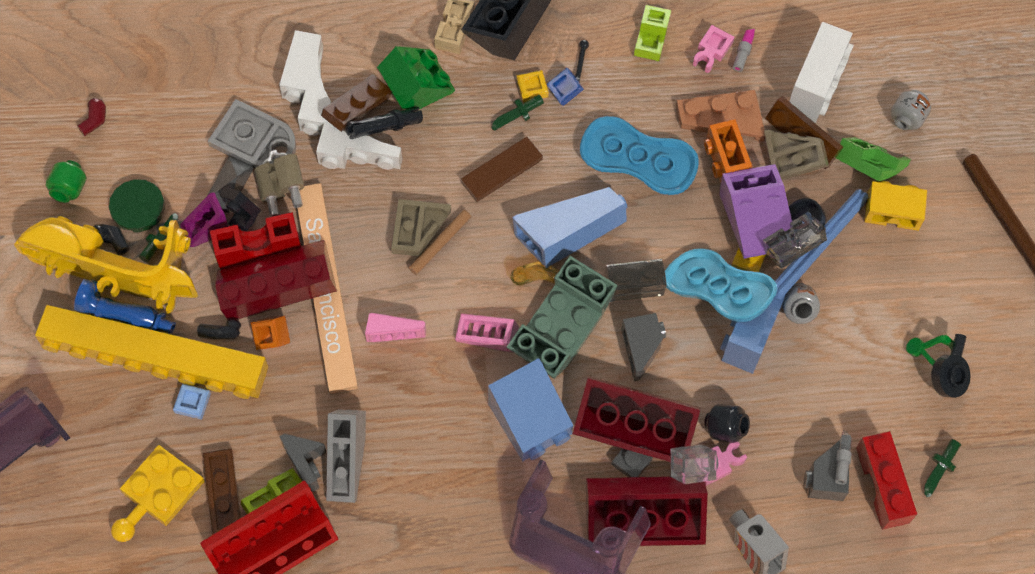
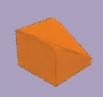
(270, 332)

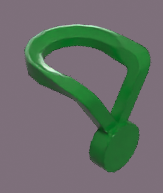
(916, 346)

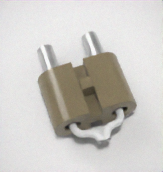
(278, 179)

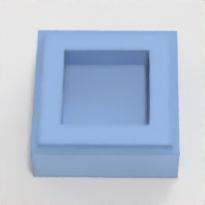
(191, 401)

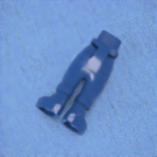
(89, 301)

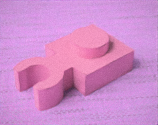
(713, 46)
(725, 459)

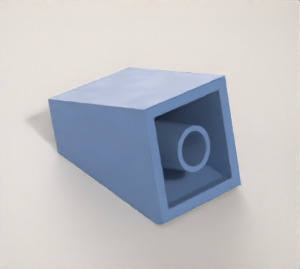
(530, 410)

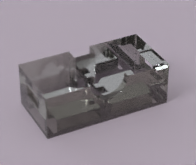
(789, 245)

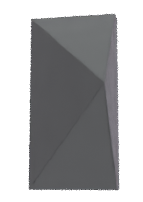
(234, 176)

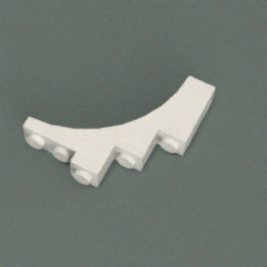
(303, 83)

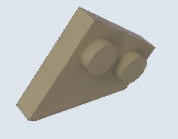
(795, 154)
(417, 225)

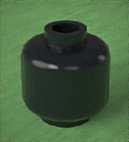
(727, 423)

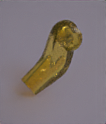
(533, 272)

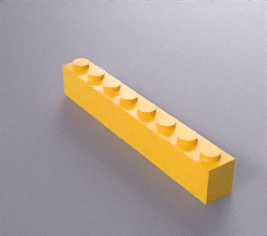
(152, 351)

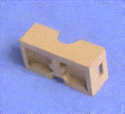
(454, 17)

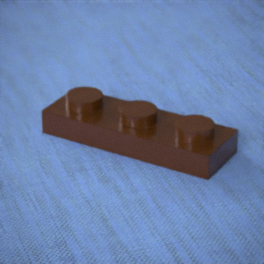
(356, 102)
(791, 120)

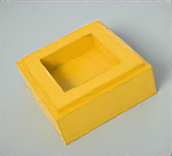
(531, 85)

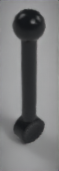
(584, 44)

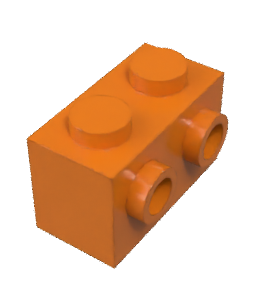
(726, 148)

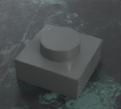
(631, 463)

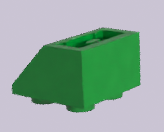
(415, 77)

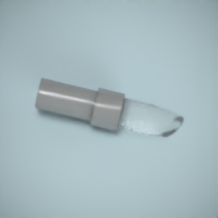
(843, 458)

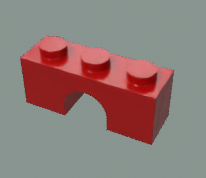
(238, 246)
(893, 496)

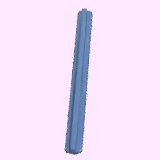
(833, 228)

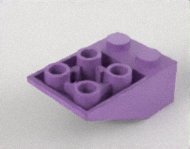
(755, 206)

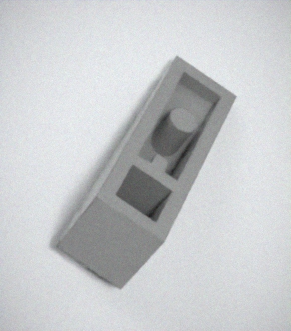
(345, 454)

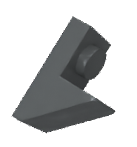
(301, 452)

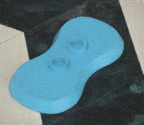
(731, 291)

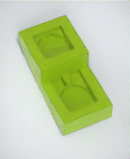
(652, 33)
(273, 489)

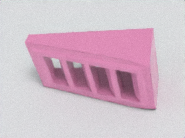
(489, 322)
(390, 328)

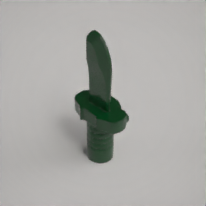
(520, 110)
(150, 249)
(943, 463)

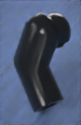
(113, 236)
(211, 331)

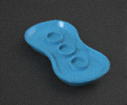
(618, 147)

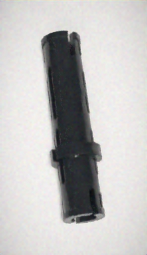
(394, 120)

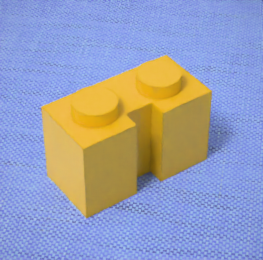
(896, 205)

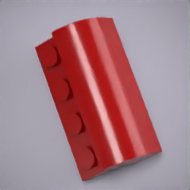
(272, 536)

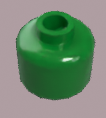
(65, 181)

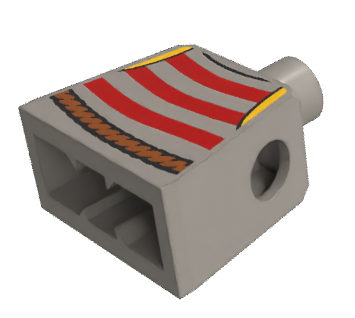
(759, 543)

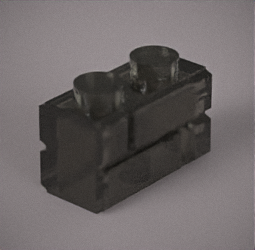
(637, 279)

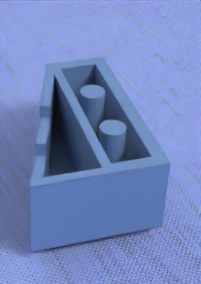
(749, 338)

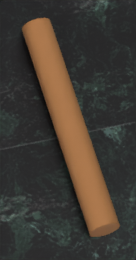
(439, 242)

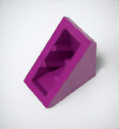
(203, 219)

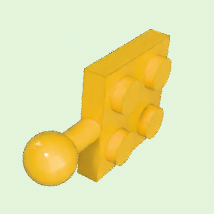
(157, 487)

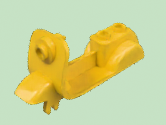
(77, 252)

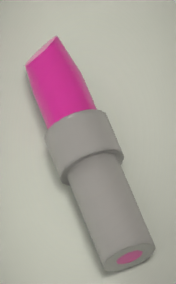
(744, 50)

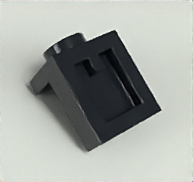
(244, 209)

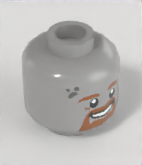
(911, 110)
(801, 304)

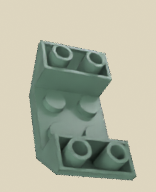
(564, 317)

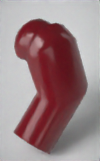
(95, 118)

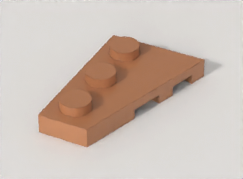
(701, 112)

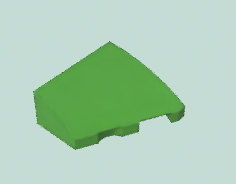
(871, 159)

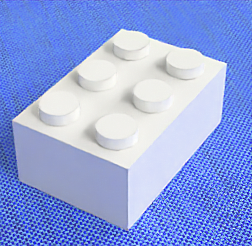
(822, 71)

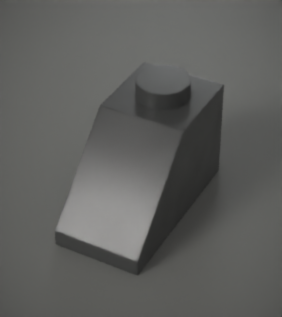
(642, 341)
(821, 478)

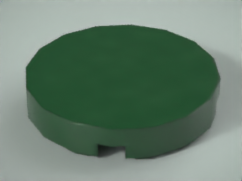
(137, 205)

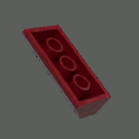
(275, 281)
(634, 419)
(674, 508)

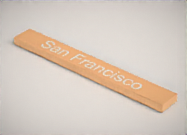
(329, 307)

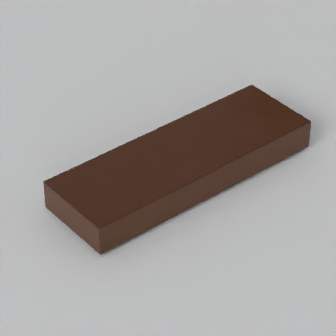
(501, 169)
(221, 488)

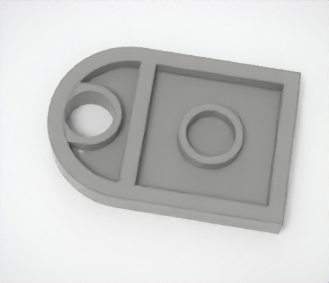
(251, 135)

